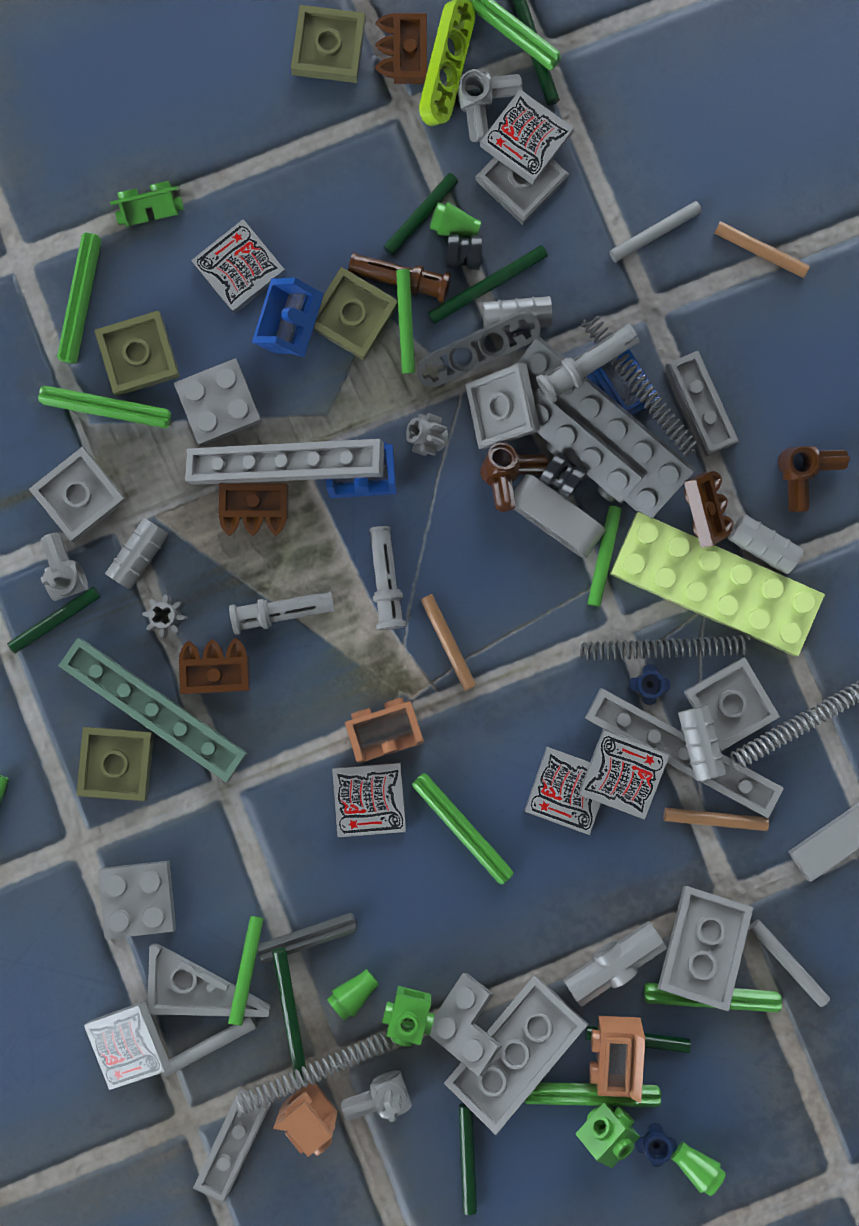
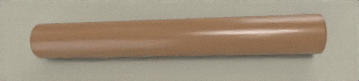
(762, 249)
(448, 642)
(716, 819)

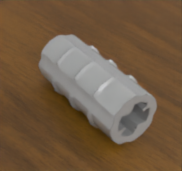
(498, 310)
(765, 544)
(137, 553)
(702, 743)

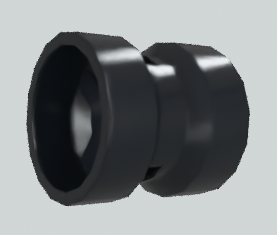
(464, 251)
(570, 479)

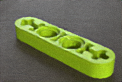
(457, 24)

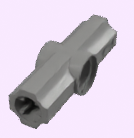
(615, 963)

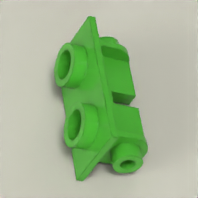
(134, 206)

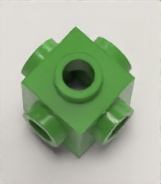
(411, 1005)
(608, 1134)

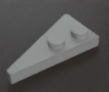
(188, 989)

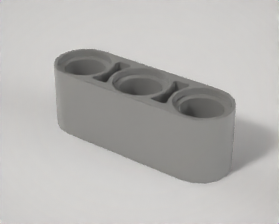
(557, 516)

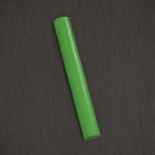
(405, 320)
(604, 556)
(245, 971)

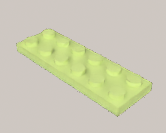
(717, 584)

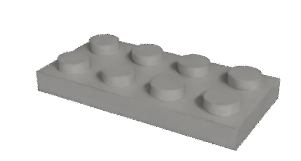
(533, 1038)

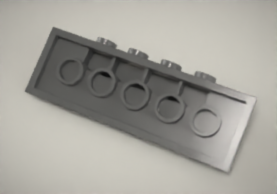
(605, 439)

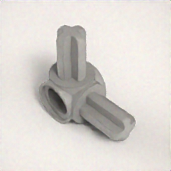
(476, 105)
(64, 575)
(386, 1096)

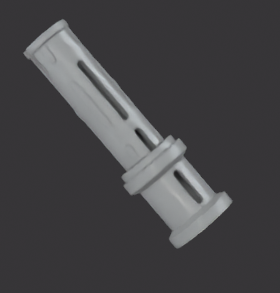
(573, 371)
(387, 594)
(264, 614)

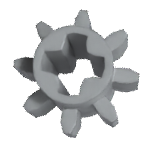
(427, 434)
(174, 616)

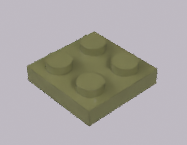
(328, 43)
(354, 313)
(137, 353)
(115, 763)

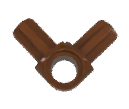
(812, 463)
(502, 477)

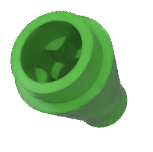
(452, 220)
(352, 995)
(699, 1168)

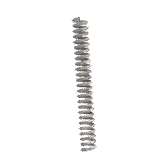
(798, 728)
(320, 1072)

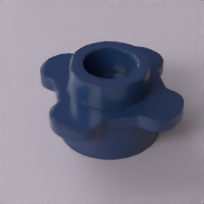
(639, 684)
(658, 1155)

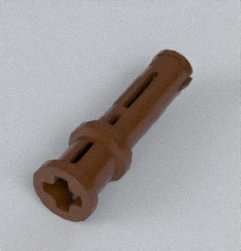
(421, 280)

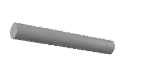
(655, 231)
(789, 963)
(210, 1045)

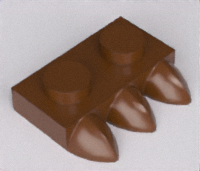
(405, 45)
(252, 504)
(708, 508)
(214, 671)

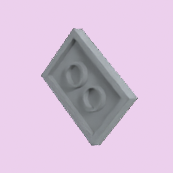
(705, 948)

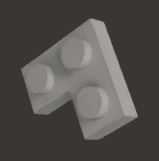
(456, 1027)

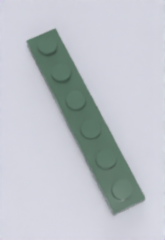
(153, 709)

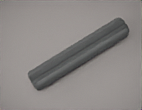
(309, 936)

